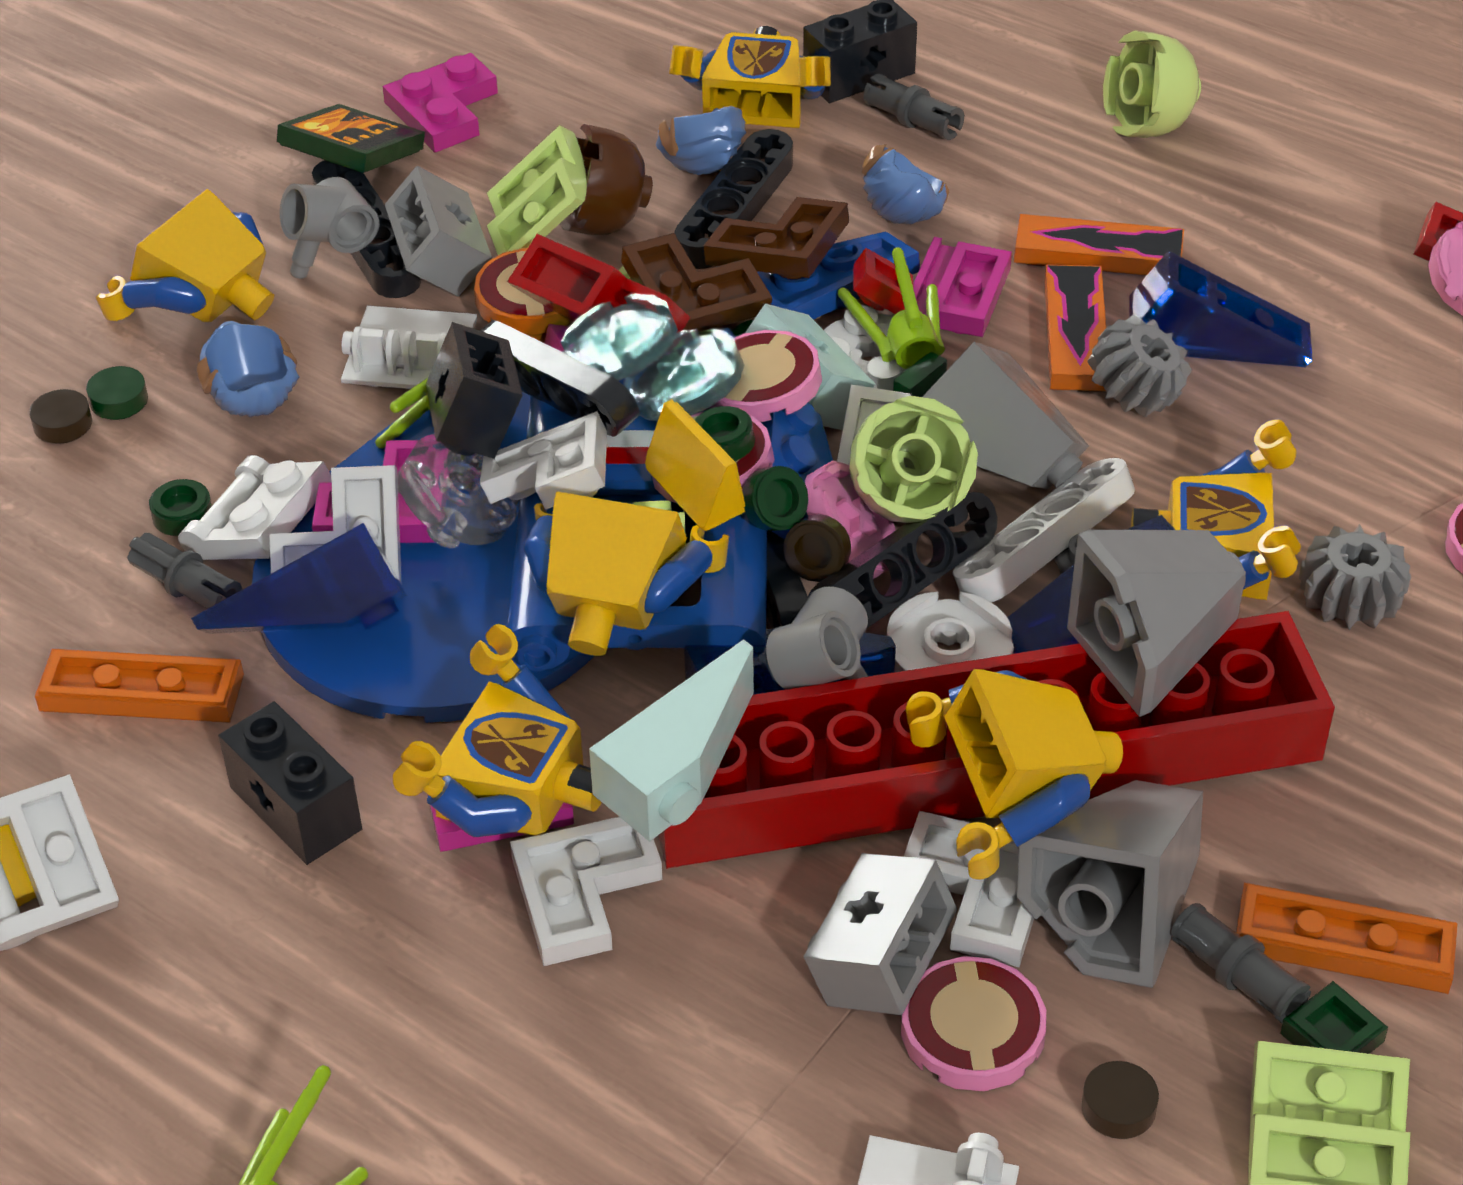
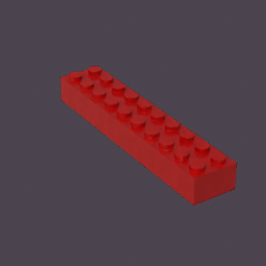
(844, 765)

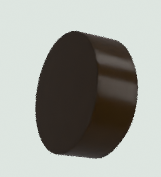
(60, 416)
(817, 547)
(1120, 1099)

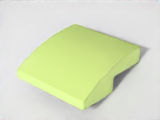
(538, 192)
(1327, 1117)

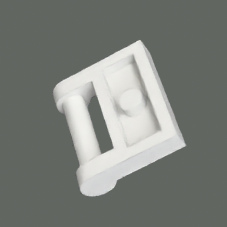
(256, 504)
(59, 860)

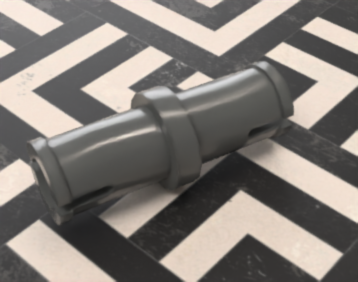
(914, 106)
(1239, 962)

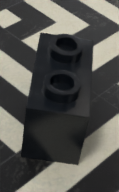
(862, 44)
(473, 391)
(291, 782)

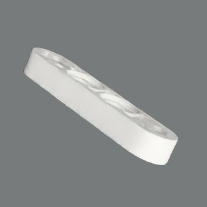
(1045, 530)

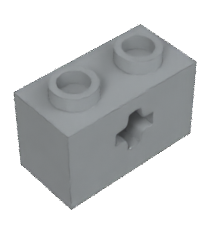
(437, 231)
(881, 933)

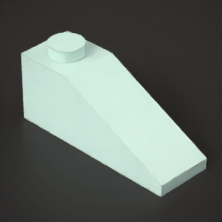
(667, 755)

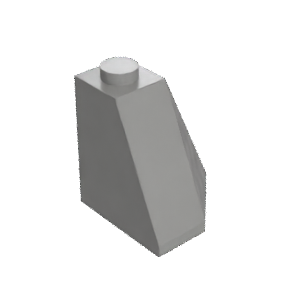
(1009, 418)
(1151, 605)
(1115, 877)

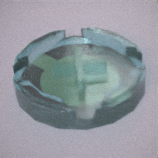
(622, 337)
(691, 372)

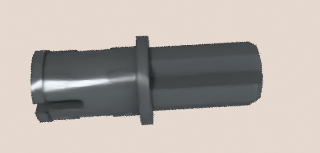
(180, 571)

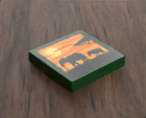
(350, 137)

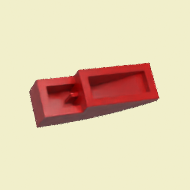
(576, 282)

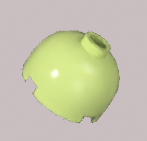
(1150, 85)
(929, 443)

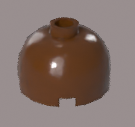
(614, 183)

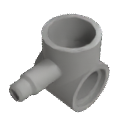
(325, 213)
(820, 641)

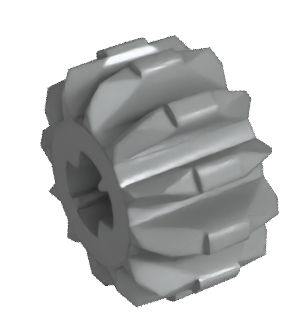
(1139, 365)
(1354, 576)

